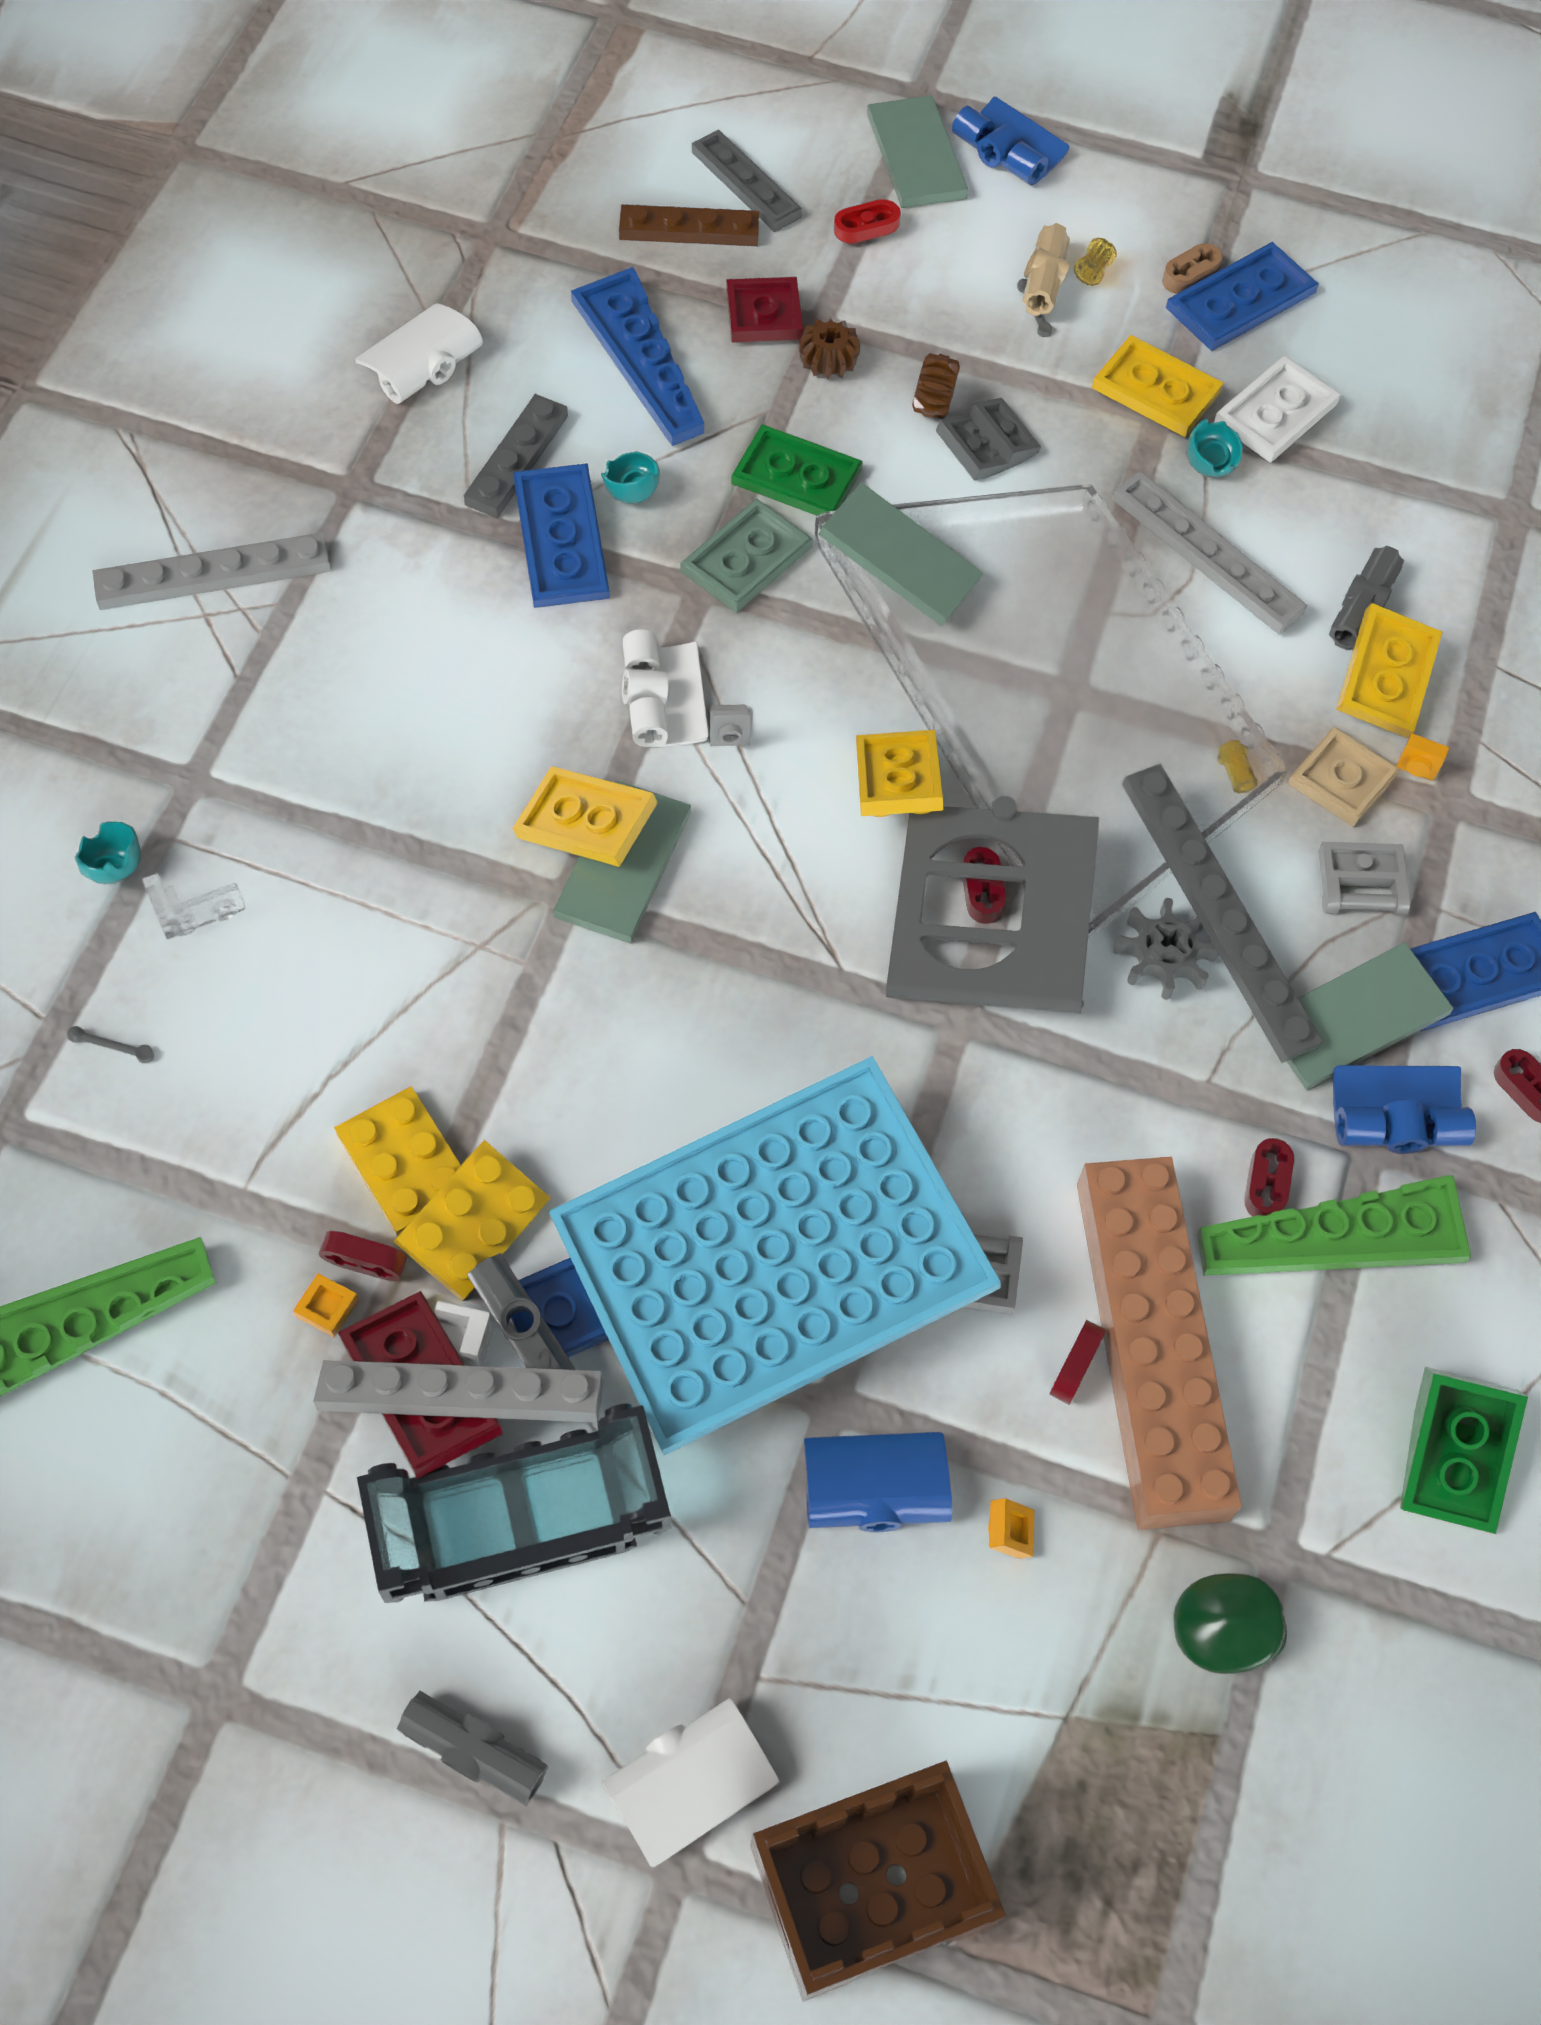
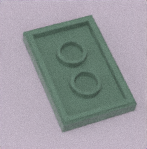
(746, 555)

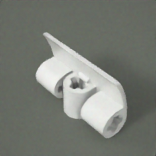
(422, 351)
(663, 691)
(690, 1782)

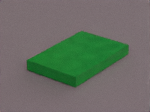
(796, 471)

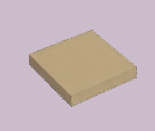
(1343, 776)

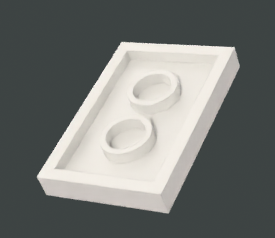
(1278, 408)

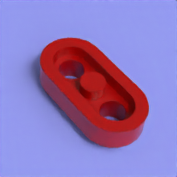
(867, 221)

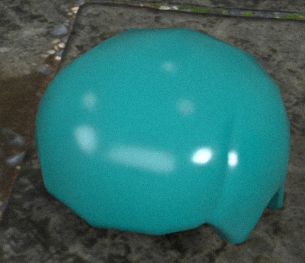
(1214, 449)
(631, 477)
(110, 854)

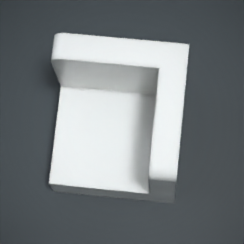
(467, 1330)

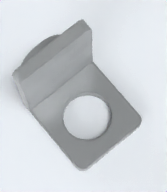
(729, 725)

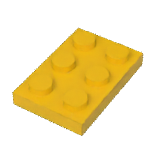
(1157, 385)
(1389, 670)
(899, 773)
(585, 816)
(398, 1155)
(472, 1218)

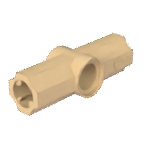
(1046, 269)

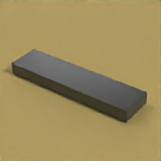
(746, 180)

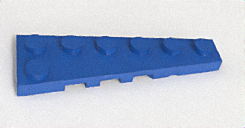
(631, 335)

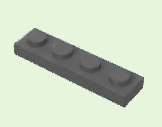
(516, 452)

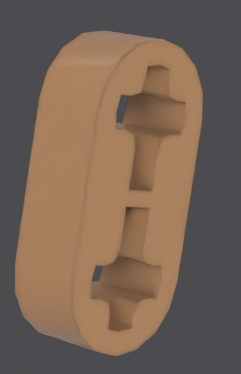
(1189, 265)

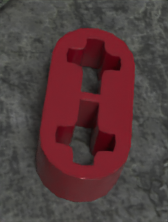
(974, 887)
(1524, 1087)
(1260, 1177)
(363, 1255)
(1077, 1362)

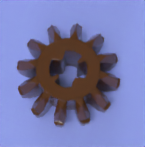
(829, 348)
(936, 386)

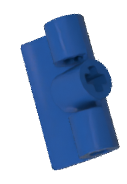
(1010, 140)
(1401, 1107)
(877, 1481)

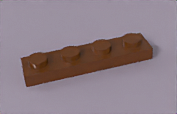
(689, 225)

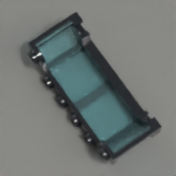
(515, 1511)

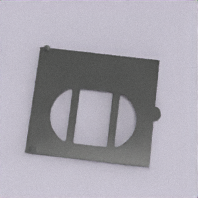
(1053, 937)

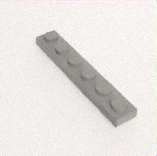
(1209, 552)
(210, 571)
(459, 1391)

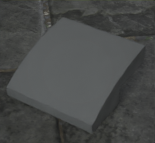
(988, 438)

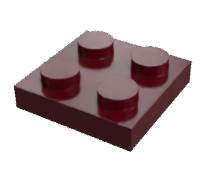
(764, 309)

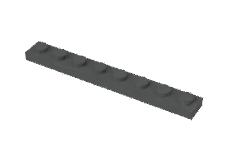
(1222, 913)

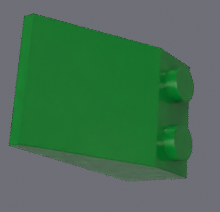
(1461, 1449)

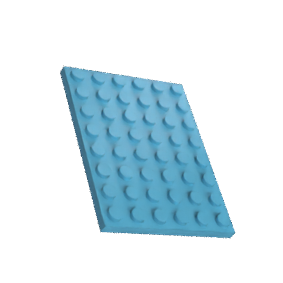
(772, 1253)

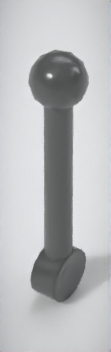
(1044, 328)
(143, 1053)

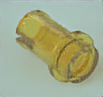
(1234, 758)

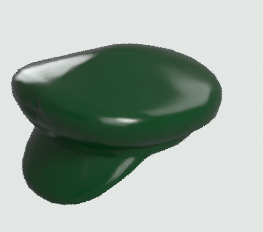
(1230, 1623)

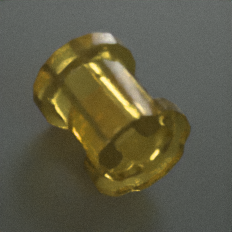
(1098, 257)

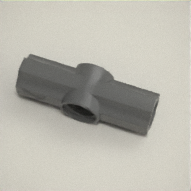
(1369, 587)
(506, 1297)
(472, 1748)

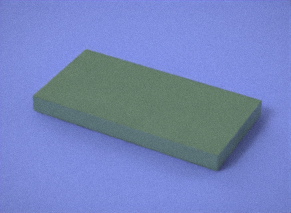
(917, 151)
(901, 553)
(615, 897)
(1368, 1012)

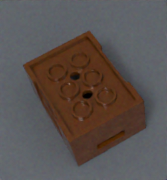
(854, 1841)

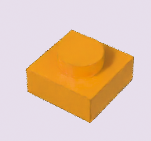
(1422, 757)
(325, 1305)
(1011, 1528)

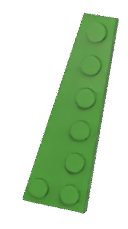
(1382, 1229)
(81, 1314)

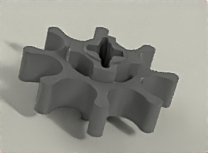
(1166, 949)

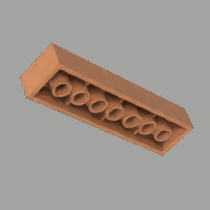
(1157, 1345)

